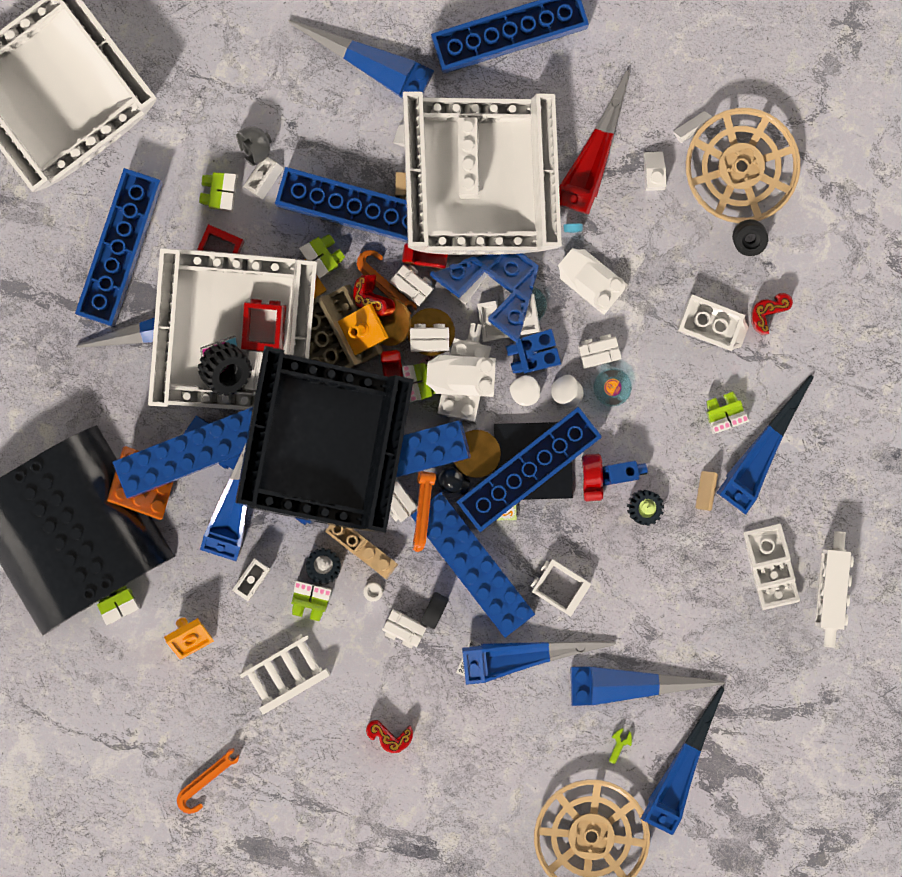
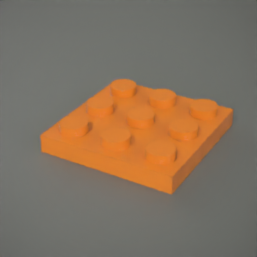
(150, 503)

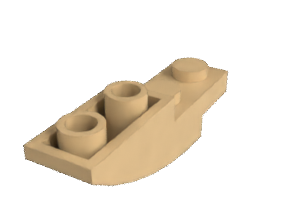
(363, 549)

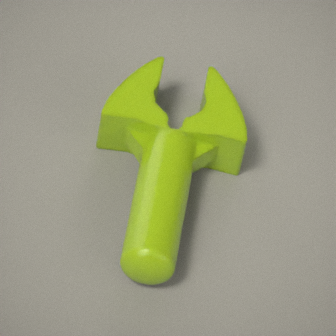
(619, 745)

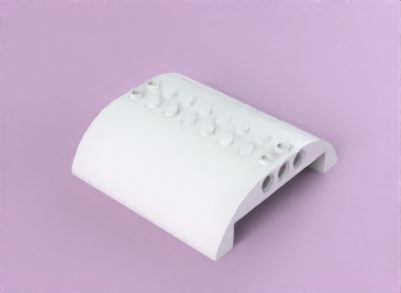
(63, 91)
(516, 176)
(203, 302)

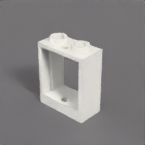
(576, 599)

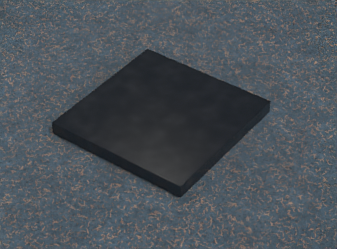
(517, 436)

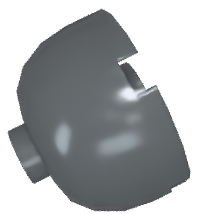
(254, 143)

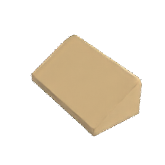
(706, 490)

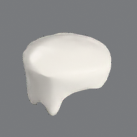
(525, 390)
(567, 391)

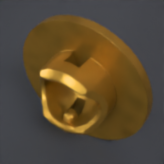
(433, 316)
(397, 324)
(484, 454)

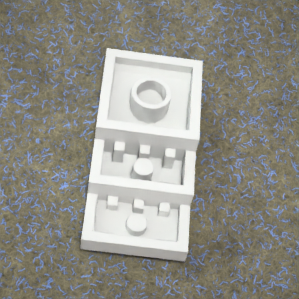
(771, 566)

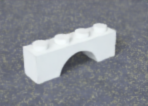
(468, 158)

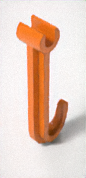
(381, 283)
(426, 480)
(202, 780)

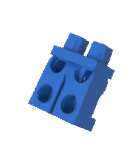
(530, 357)

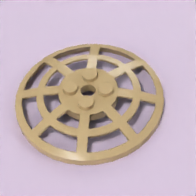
(751, 156)
(591, 822)

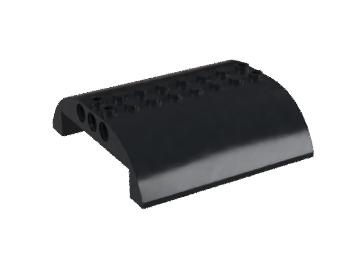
(324, 442)
(63, 536)

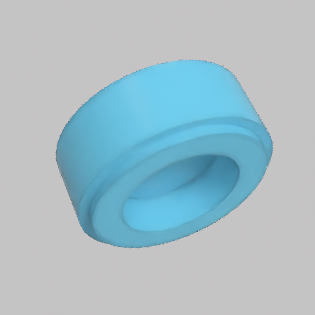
(572, 228)

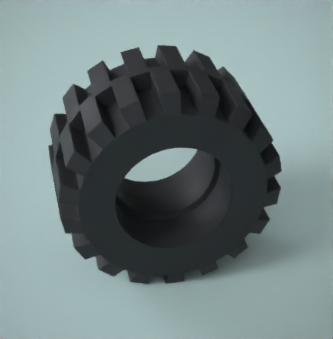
(233, 377)

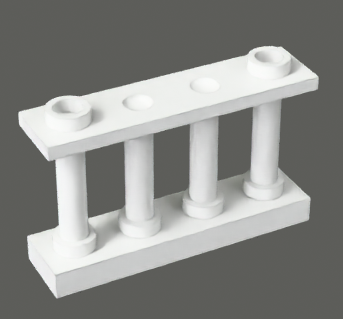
(284, 692)

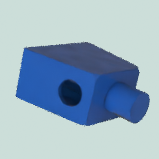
(617, 472)

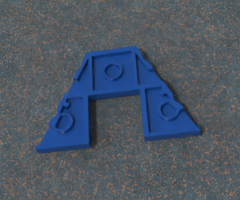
(511, 271)

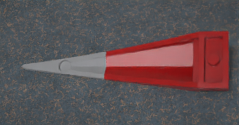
(585, 176)

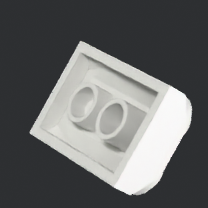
(591, 279)
(713, 323)
(461, 375)

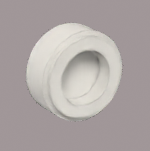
(373, 591)

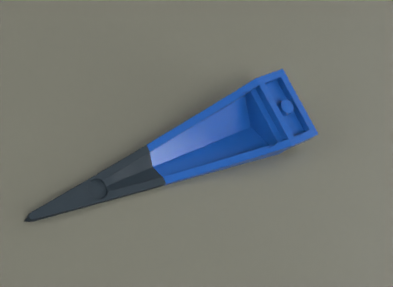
(749, 473)
(670, 795)

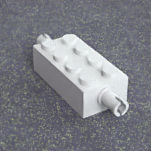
(464, 406)
(833, 589)

